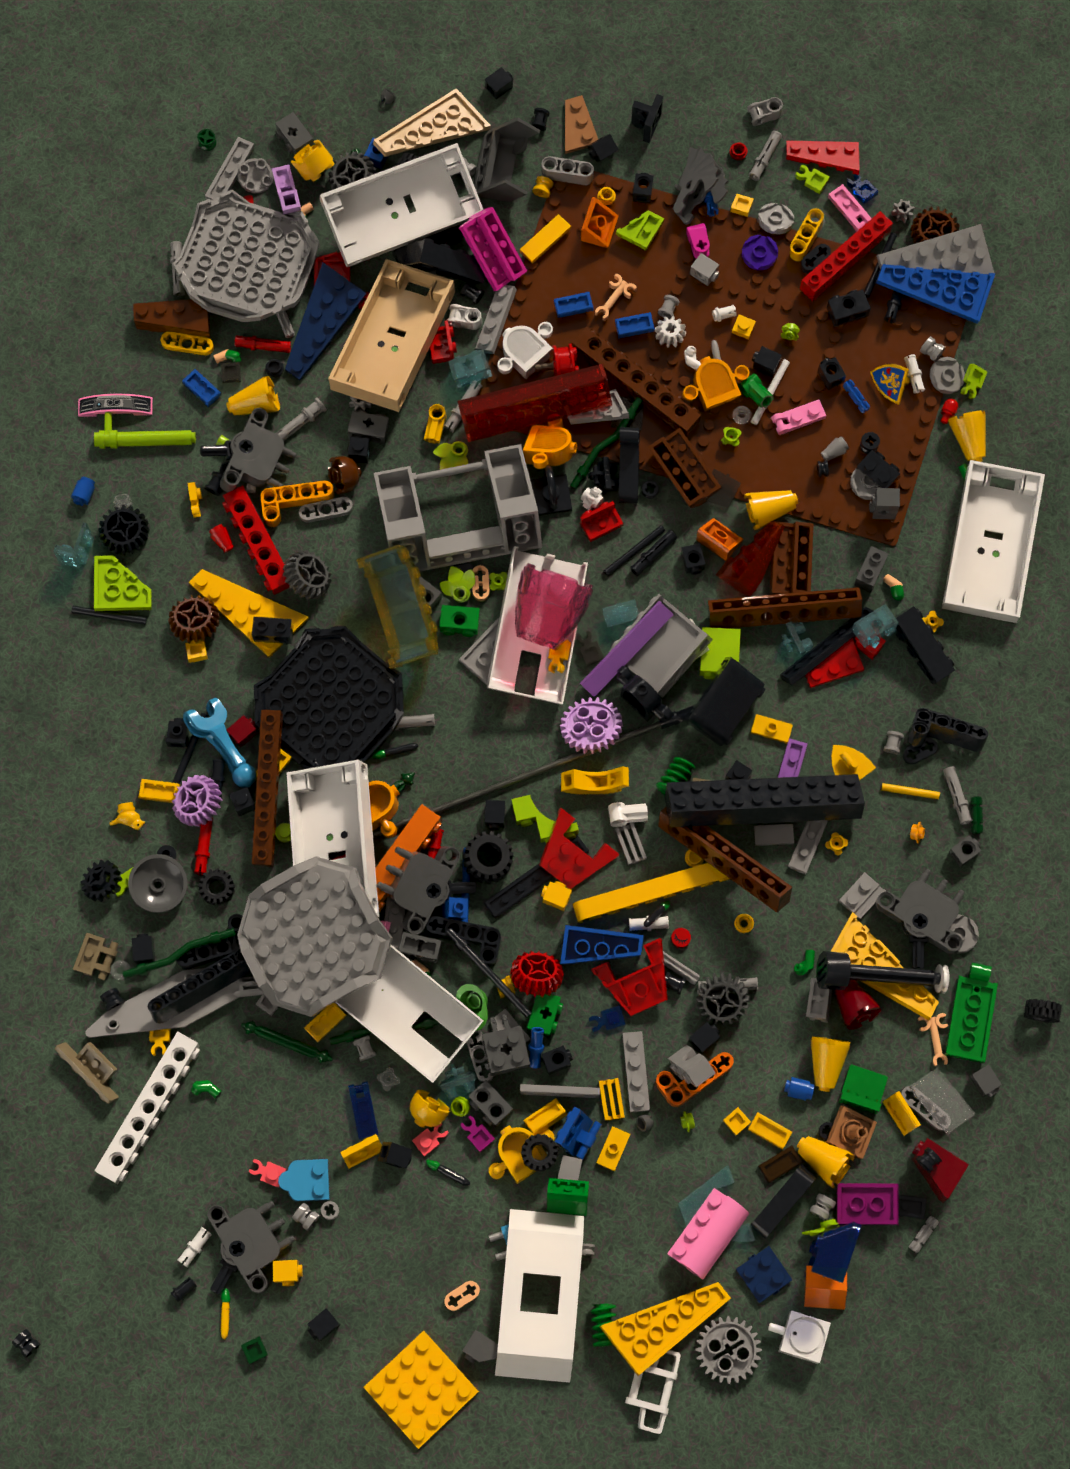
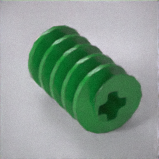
(676, 773)
(603, 1317)

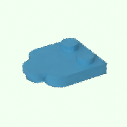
(306, 1180)

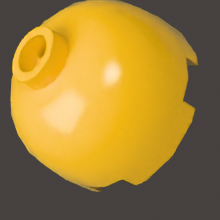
(428, 1110)

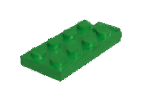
(972, 1015)

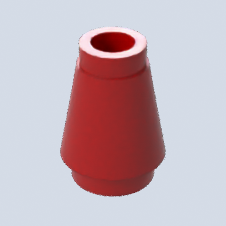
(221, 537)

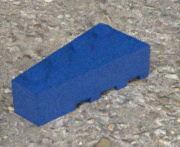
(593, 945)

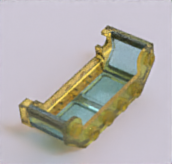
(401, 605)

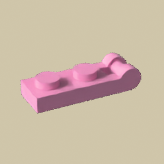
(849, 207)
(799, 417)

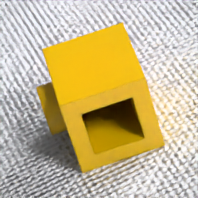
(556, 895)
(287, 1272)

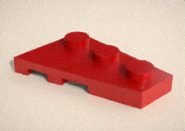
(838, 665)

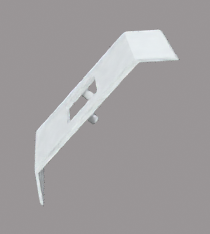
(532, 1342)

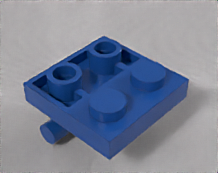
(576, 1133)

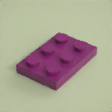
(868, 1203)

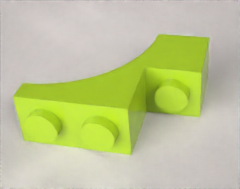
(526, 813)

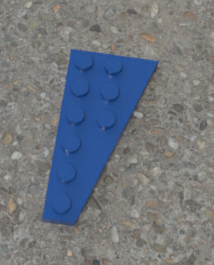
(945, 289)

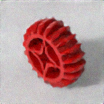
(536, 973)

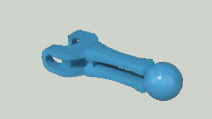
(215, 732)

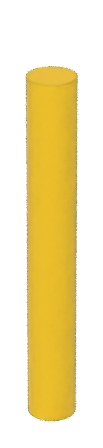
(910, 791)

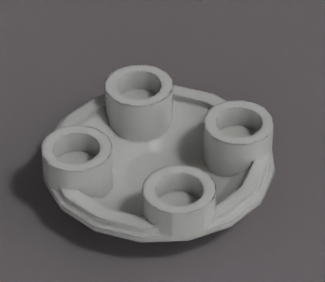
(255, 175)

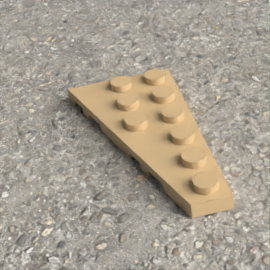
(439, 122)

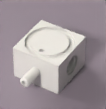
(802, 1336)

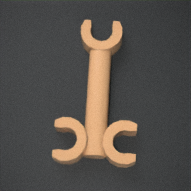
(621, 287)
(934, 1024)

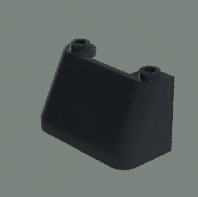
(725, 702)

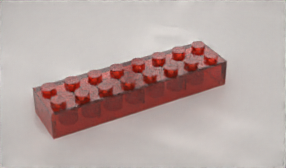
(535, 402)

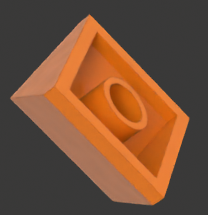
(598, 224)
(718, 538)
(824, 1292)

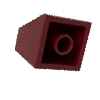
(946, 1174)

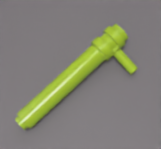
(116, 439)

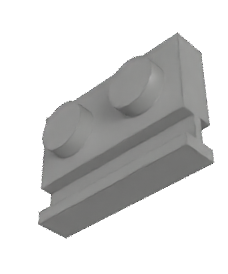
(861, 895)

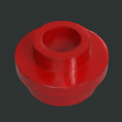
(738, 146)

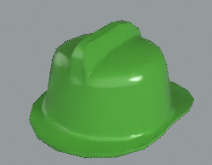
(475, 1000)

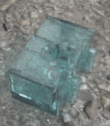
(478, 369)
(880, 617)

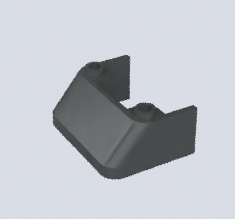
(498, 160)

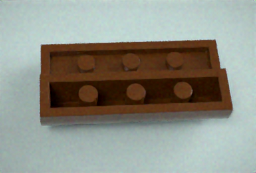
(685, 468)
(792, 559)

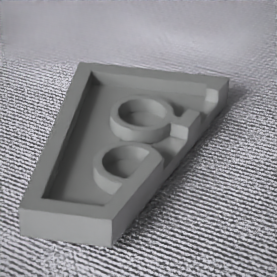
(613, 412)

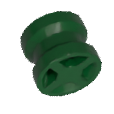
(204, 136)

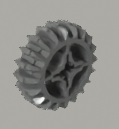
(346, 164)
(305, 569)
(715, 997)

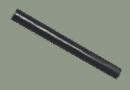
(872, 281)
(634, 550)
(109, 615)
(186, 757)

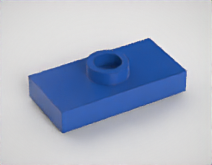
(573, 304)
(634, 325)
(201, 388)

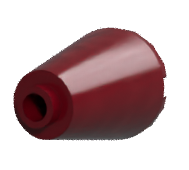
(856, 1005)

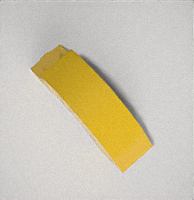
(603, 782)

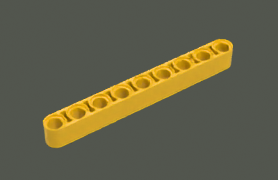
(647, 892)

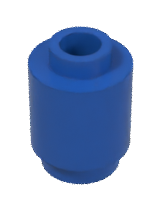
(83, 491)
(799, 1089)

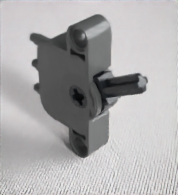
(261, 456)
(418, 875)
(932, 909)
(256, 1240)

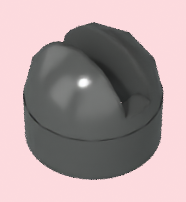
(388, 95)
(645, 1119)

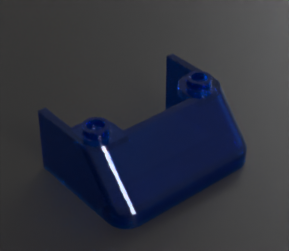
(834, 1251)

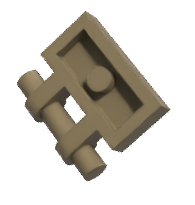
(90, 953)

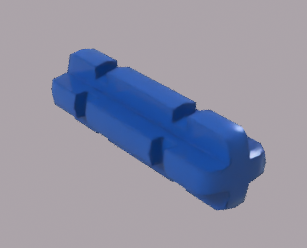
(856, 396)

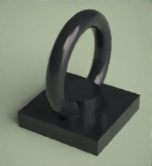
(551, 493)

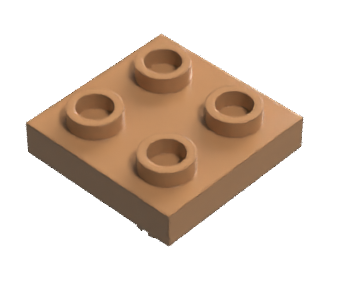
(851, 1131)

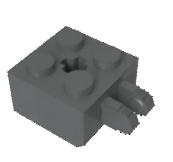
(512, 1039)

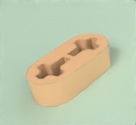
(485, 582)
(465, 1299)

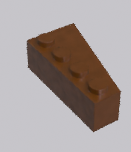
(173, 316)

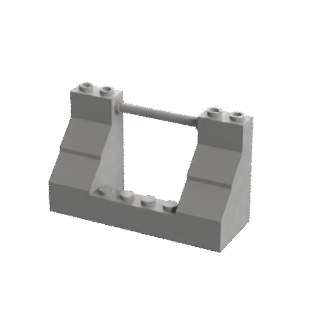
(512, 499)

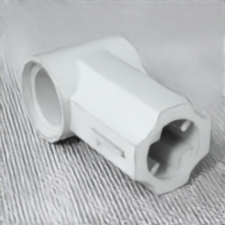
(622, 814)

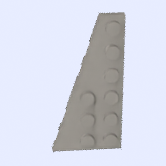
(958, 250)

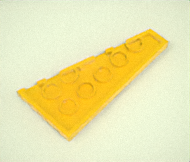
(242, 605)
(867, 950)
(655, 1330)

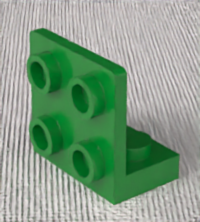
(863, 1089)
(567, 1196)

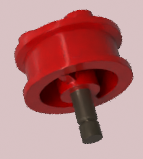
(563, 361)

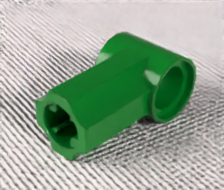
(753, 388)

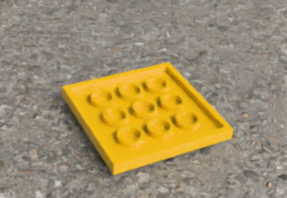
(421, 1389)

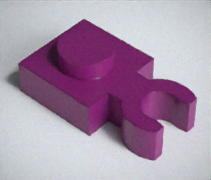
(480, 1136)

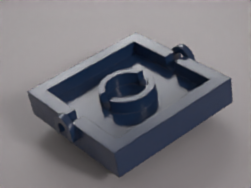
(764, 1274)

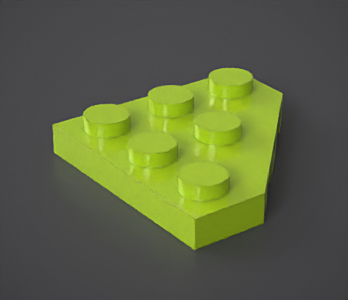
(118, 587)

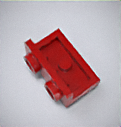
(442, 347)
(600, 521)

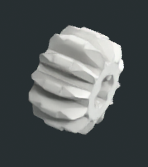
(675, 327)

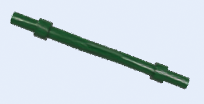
(583, 470)
(214, 937)
(350, 1036)

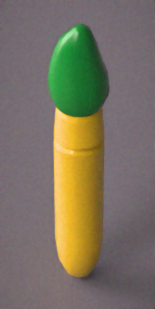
(225, 1298)

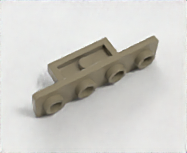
(92, 1067)

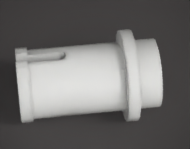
(723, 313)

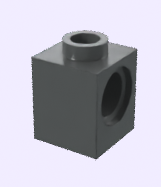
(961, 858)
(986, 1081)

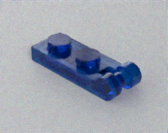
(363, 1111)

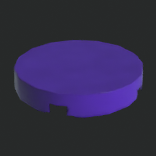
(759, 252)

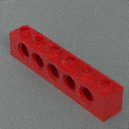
(846, 256)
(240, 498)

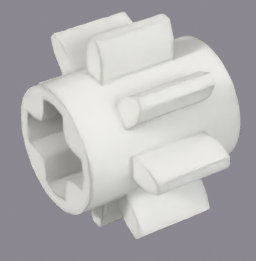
(592, 498)

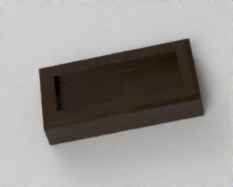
(780, 1164)

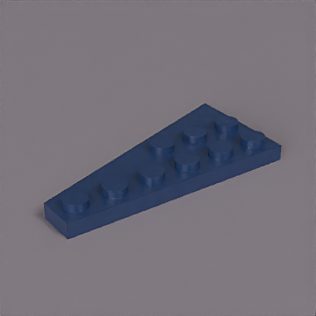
(327, 311)

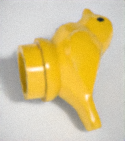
(128, 816)

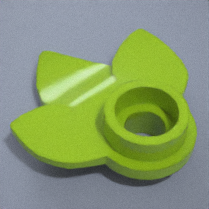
(449, 456)
(458, 581)
(825, 1226)

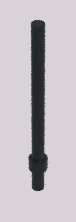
(462, 945)

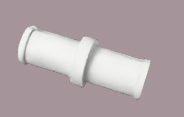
(914, 374)
(638, 923)
(194, 1247)

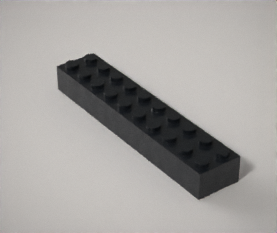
(764, 800)

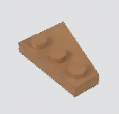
(578, 125)

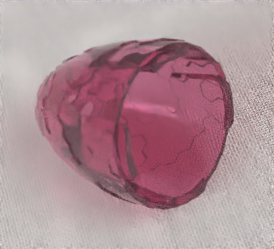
(549, 606)

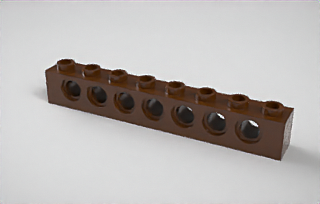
(634, 371)
(785, 608)
(267, 788)
(731, 862)

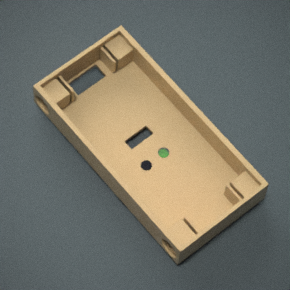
(381, 364)

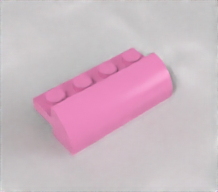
(708, 1233)

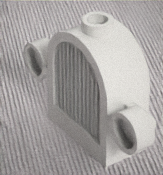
(525, 349)

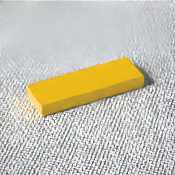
(545, 239)

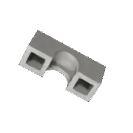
(690, 1066)

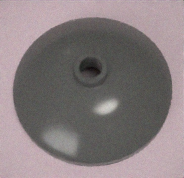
(157, 869)

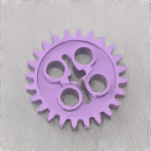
(591, 725)

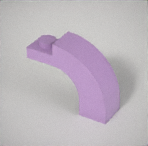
(286, 189)

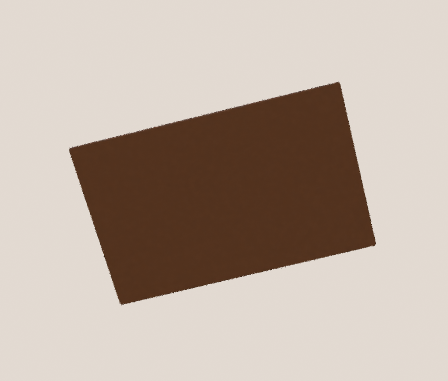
(770, 298)

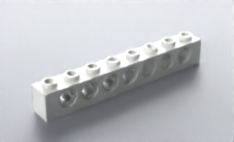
(127, 1131)

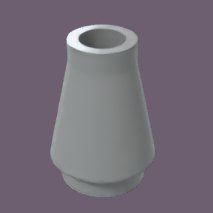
(835, 449)

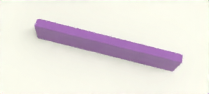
(626, 648)

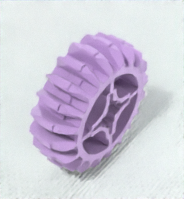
(197, 796)

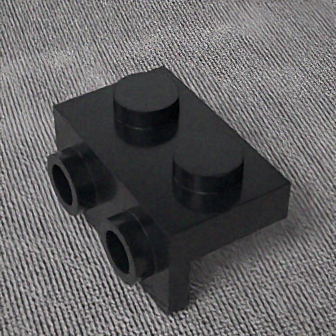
(879, 470)

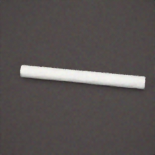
(776, 380)

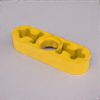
(173, 345)

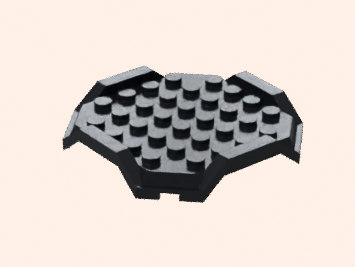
(333, 699)

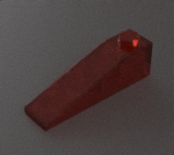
(749, 566)

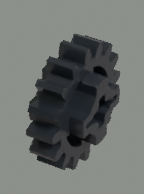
(101, 880)

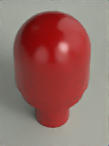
(948, 410)

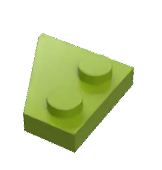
(642, 229)

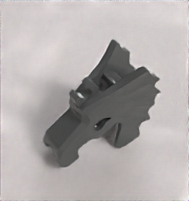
(700, 177)

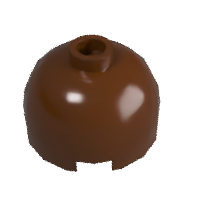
(346, 471)

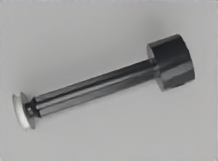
(836, 971)

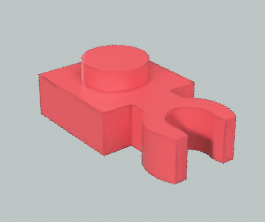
(428, 1141)
(270, 1173)

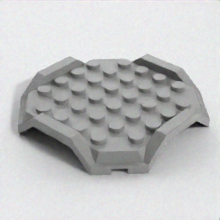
(246, 258)
(312, 936)

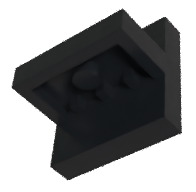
(647, 116)

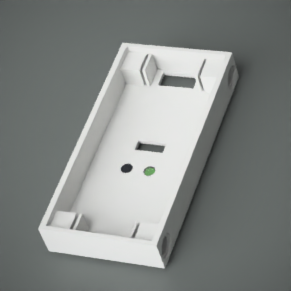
(372, 214)
(989, 573)
(334, 815)

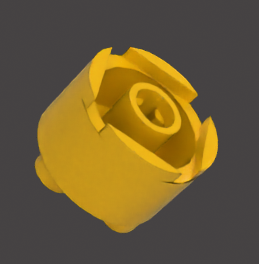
(312, 161)

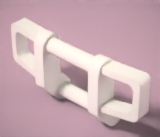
(662, 1408)

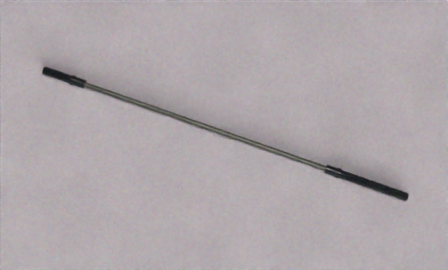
(675, 720)

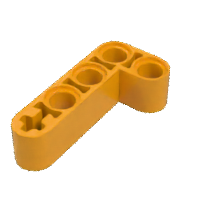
(297, 500)

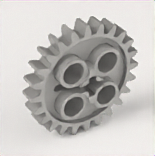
(737, 1366)

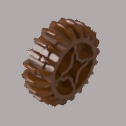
(930, 217)
(198, 624)

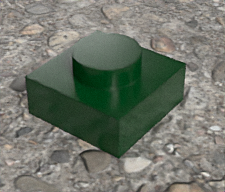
(254, 1350)

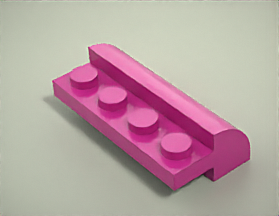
(492, 248)

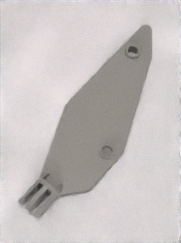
(135, 1017)

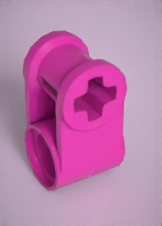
(698, 239)

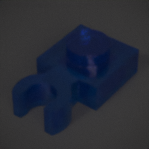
(862, 190)
(611, 1018)

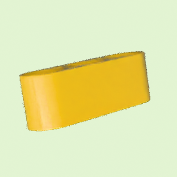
(810, 227)

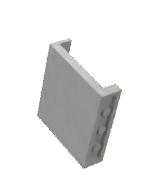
(669, 650)

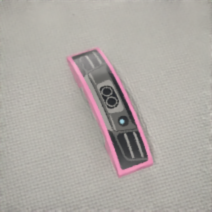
(116, 404)

